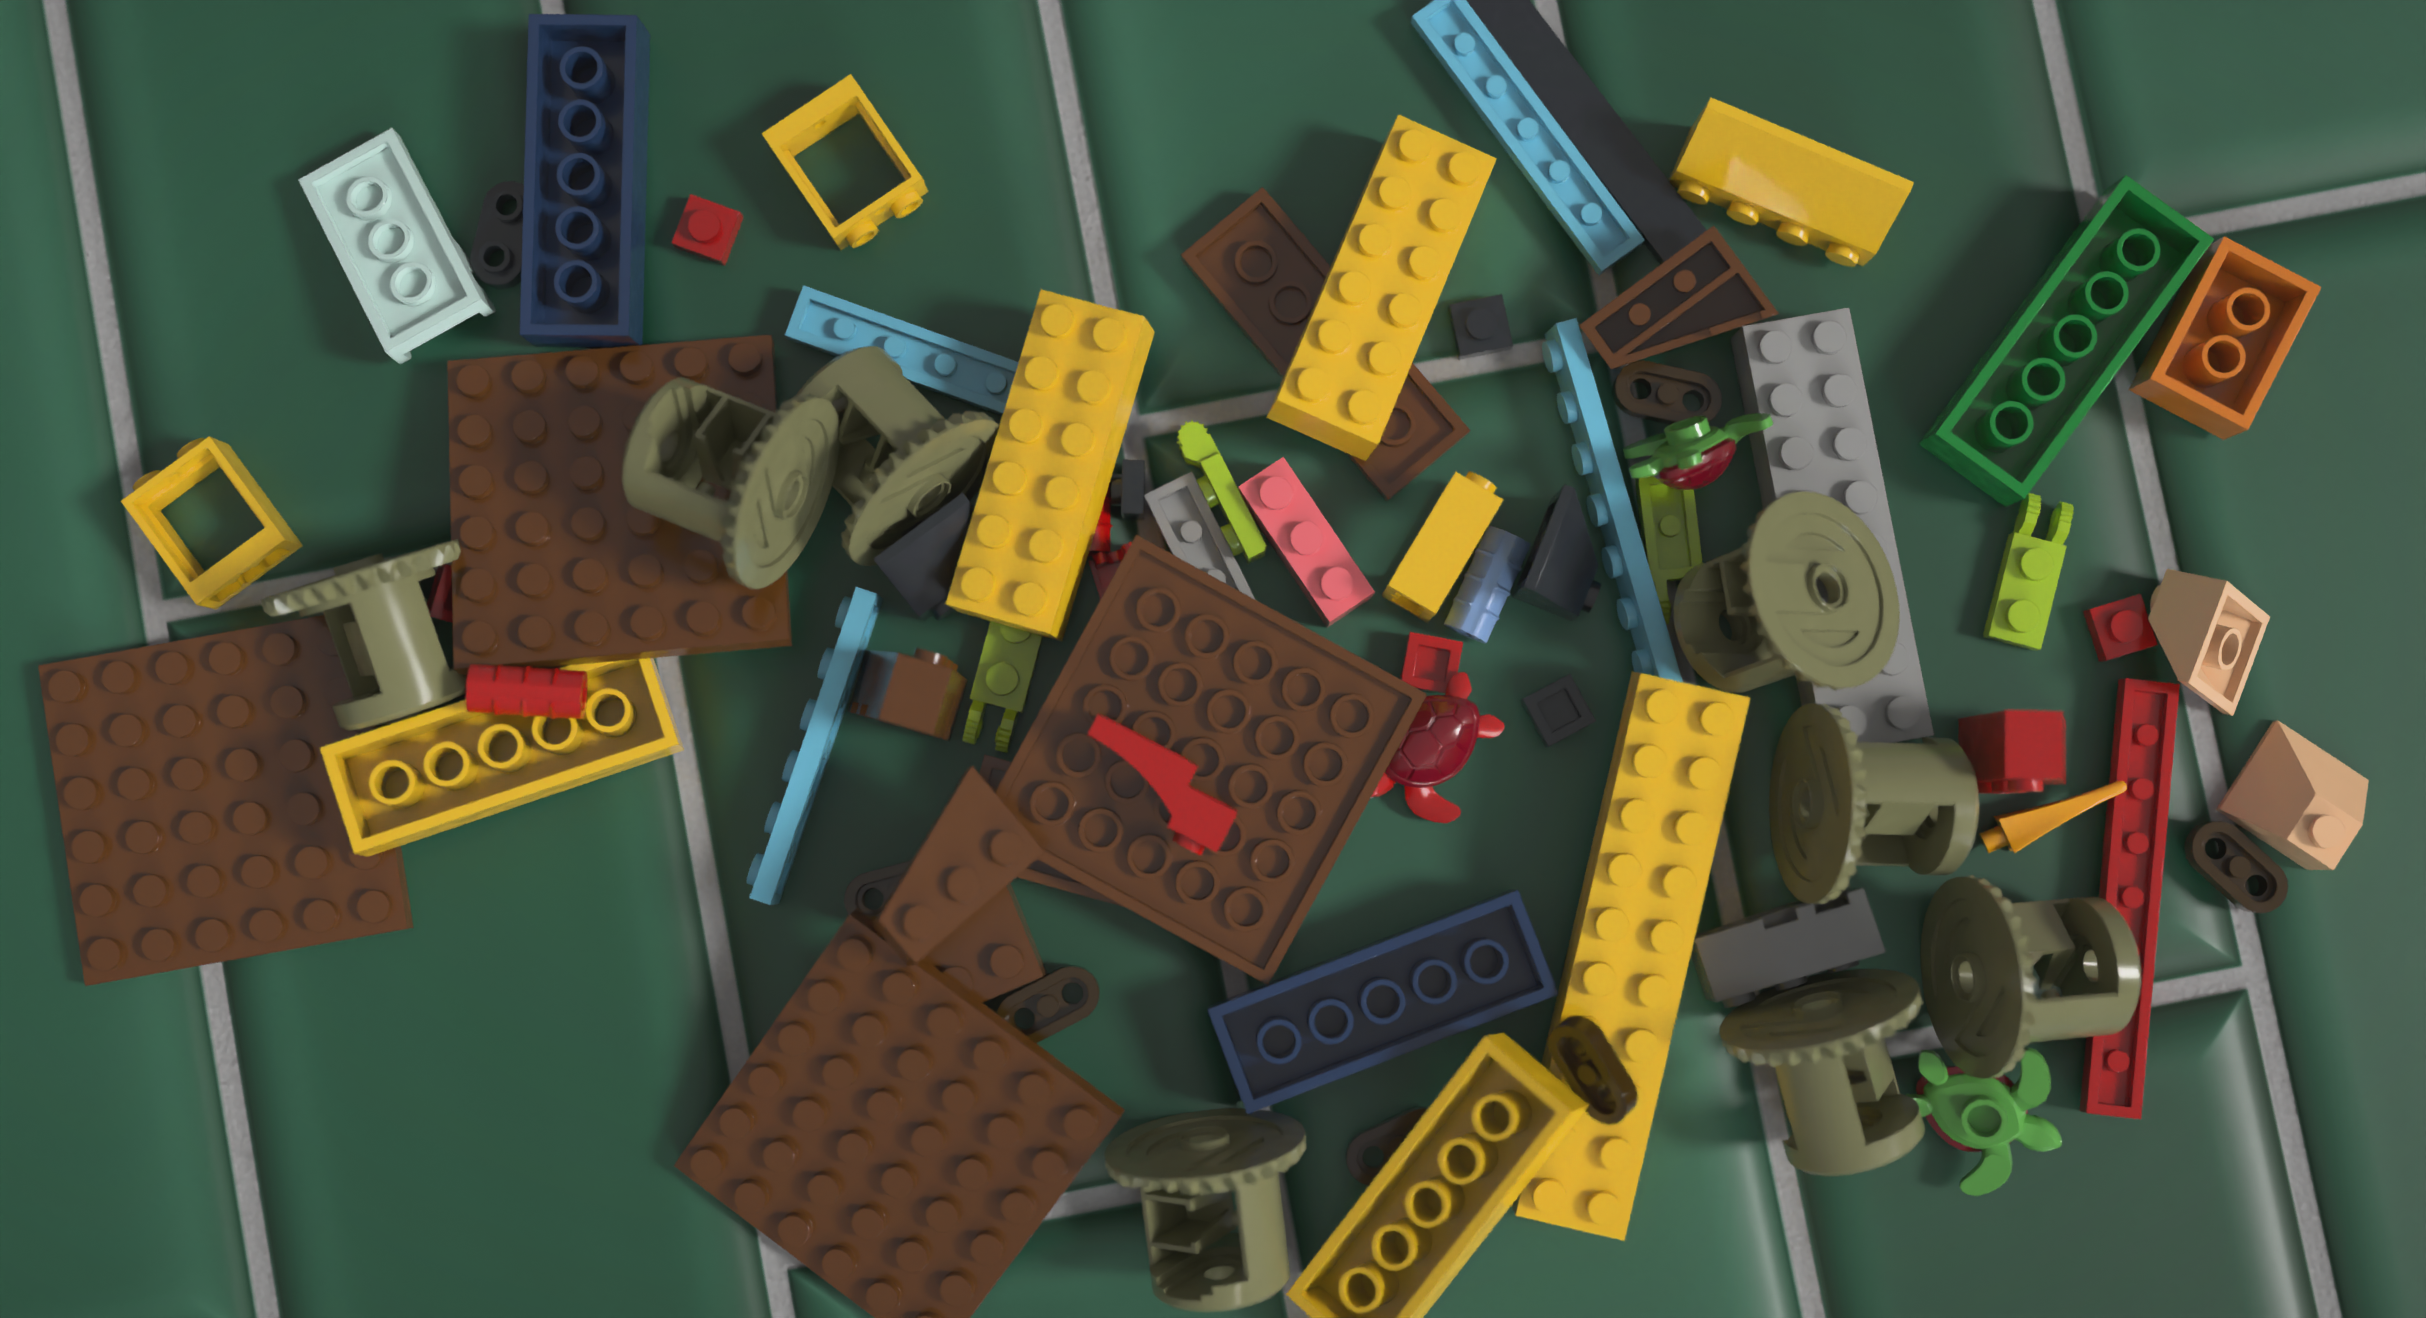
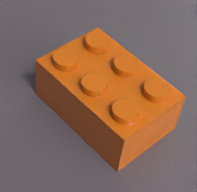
(2225, 338)

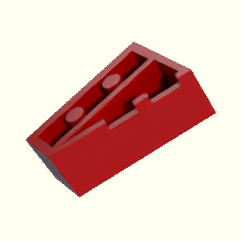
(2015, 750)

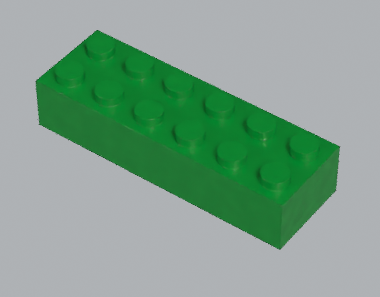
(2066, 341)

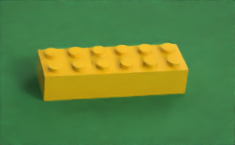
(1382, 288)
(1051, 465)
(472, 765)
(1442, 1188)

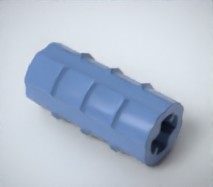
(1487, 584)

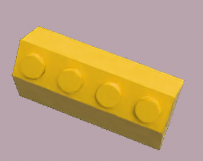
(1788, 184)

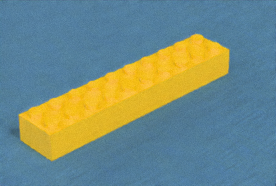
(1638, 931)

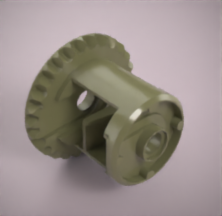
(919, 457)
(770, 461)
(1775, 606)
(381, 635)
(1865, 804)
(1981, 977)
(1834, 1066)
(1186, 1183)

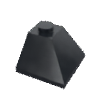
(927, 558)
(1561, 561)

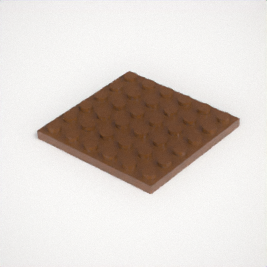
(547, 540)
(1267, 713)
(206, 803)
(897, 1133)

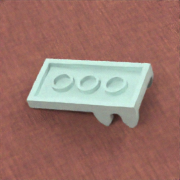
(394, 245)

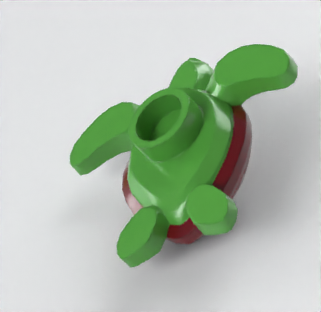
(1692, 451)
(1986, 1114)

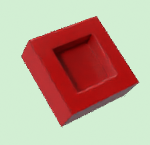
(707, 229)
(2120, 628)
(1430, 662)

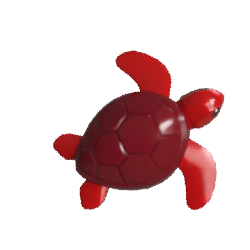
(1438, 749)

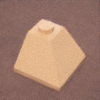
(2207, 635)
(2297, 799)

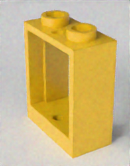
(817, 120)
(1443, 545)
(242, 565)

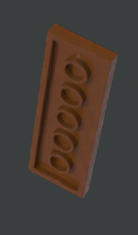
(1268, 285)

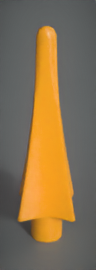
(2027, 825)

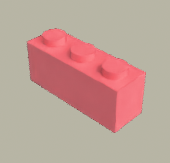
(1305, 542)

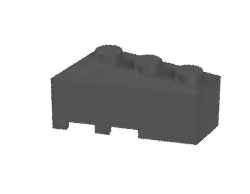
(1785, 946)

